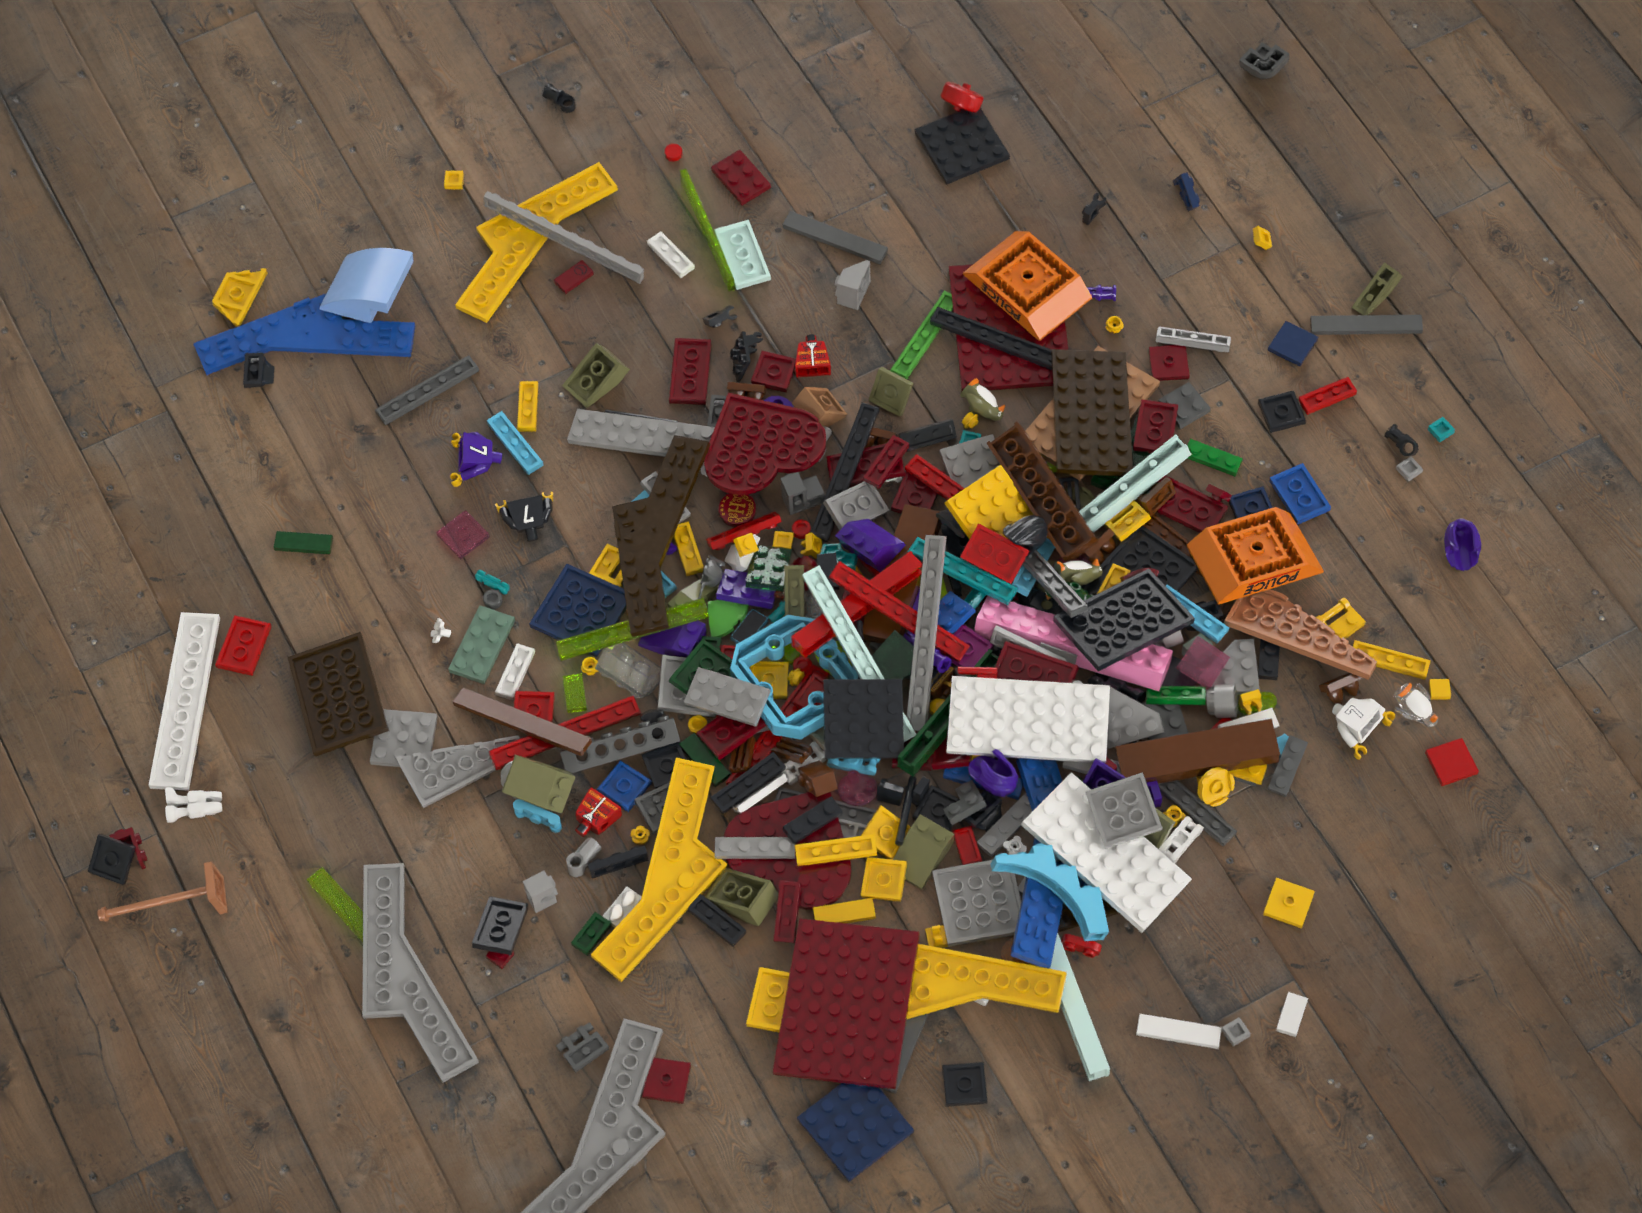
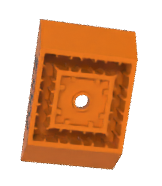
(1035, 302)
(1237, 570)

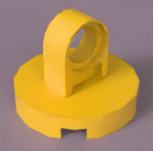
(1215, 786)

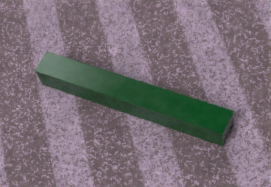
(934, 730)

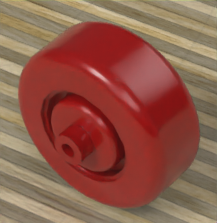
(961, 97)

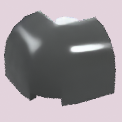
(1264, 61)

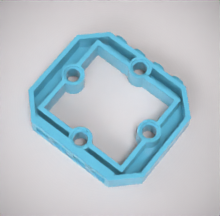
(759, 647)

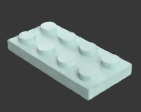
(742, 254)

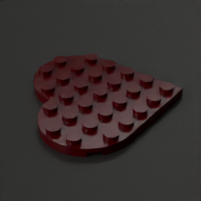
(758, 441)
(820, 882)

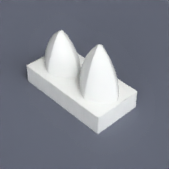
(622, 906)

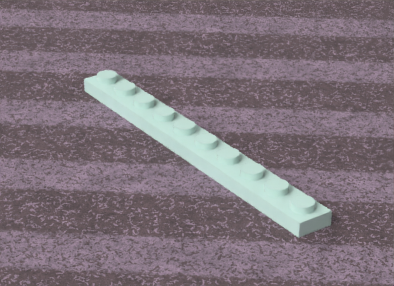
(846, 632)

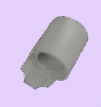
(583, 856)

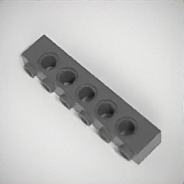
(669, 736)

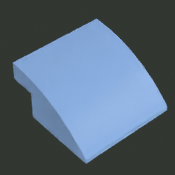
(367, 283)

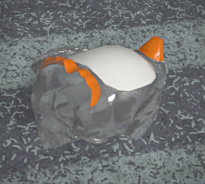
(1415, 704)

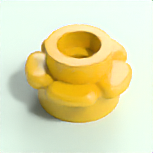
(1114, 320)
(970, 420)
(589, 661)
(795, 677)
(640, 840)

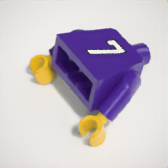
(473, 457)

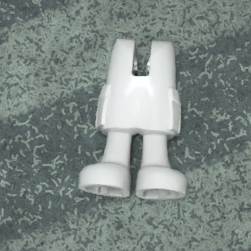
(198, 804)

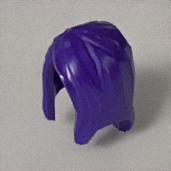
(1462, 544)
(994, 774)

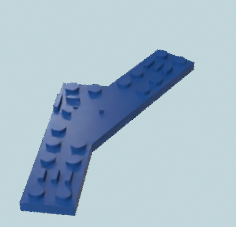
(305, 330)
(1040, 906)

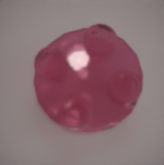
(857, 788)

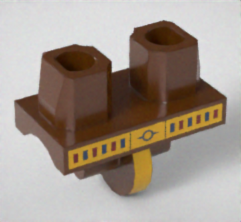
(943, 684)

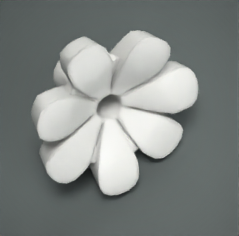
(439, 631)

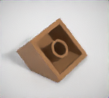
(820, 404)

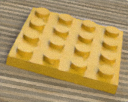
(990, 502)

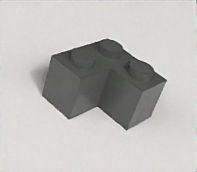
(800, 493)

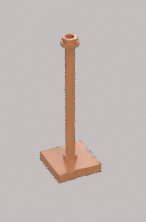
(214, 889)

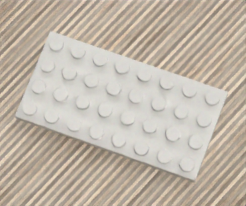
(1028, 719)
(1130, 875)

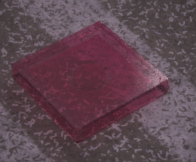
(463, 534)
(1203, 662)

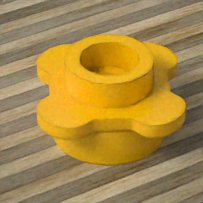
(1174, 810)

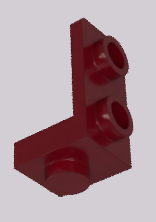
(129, 837)

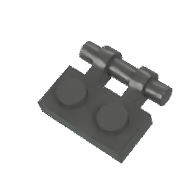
(585, 1051)

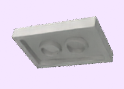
(856, 504)

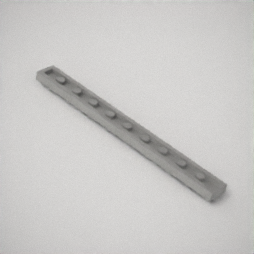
(564, 237)
(926, 631)

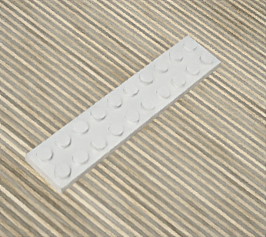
(184, 701)

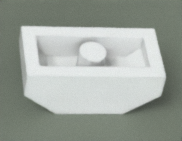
(735, 561)

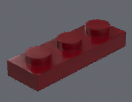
(886, 461)
(787, 912)

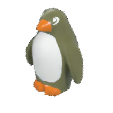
(982, 401)
(1078, 571)

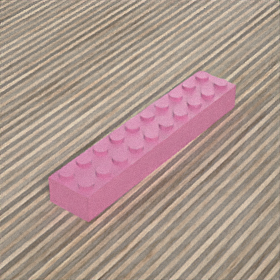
(1142, 668)

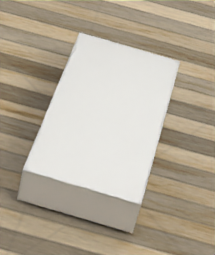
(1292, 1014)

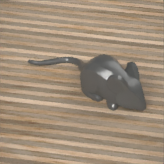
(712, 573)

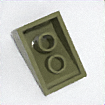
(595, 375)
(538, 783)
(924, 850)
(743, 896)

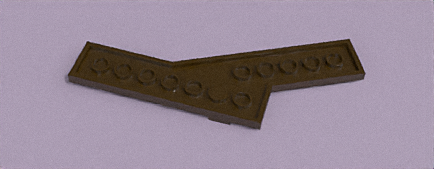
(646, 531)

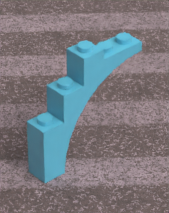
(1063, 880)

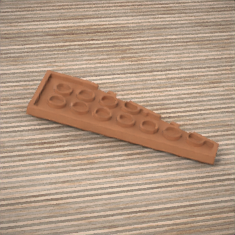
(1280, 622)

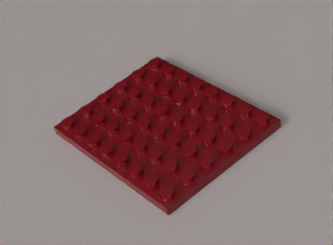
(991, 366)
(846, 1003)

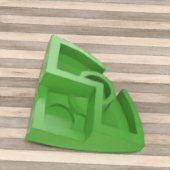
(724, 616)

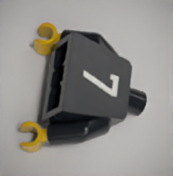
(527, 514)

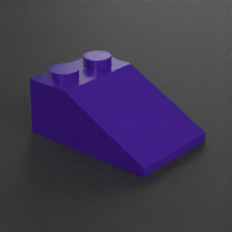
(675, 641)

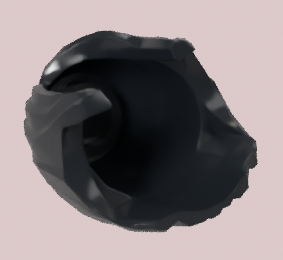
(1027, 530)

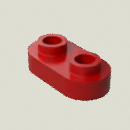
(1074, 943)

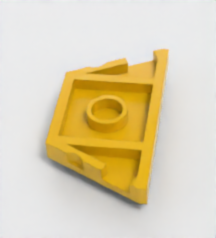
(238, 294)

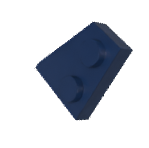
(1187, 192)

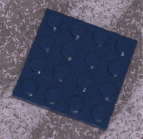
(579, 605)
(855, 1127)

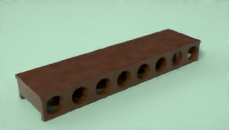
(1043, 492)
(912, 524)
(1200, 751)

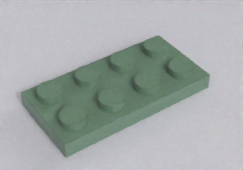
(481, 644)

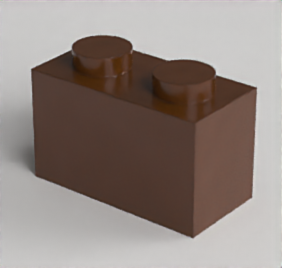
(817, 778)

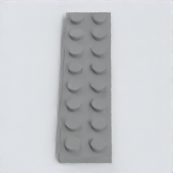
(630, 432)

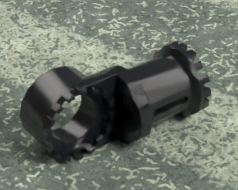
(559, 97)
(1401, 440)

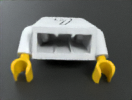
(1358, 720)

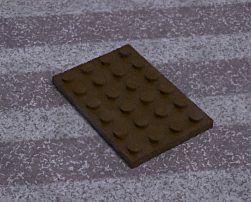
(338, 694)

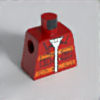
(812, 358)
(596, 813)

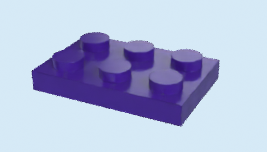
(734, 589)

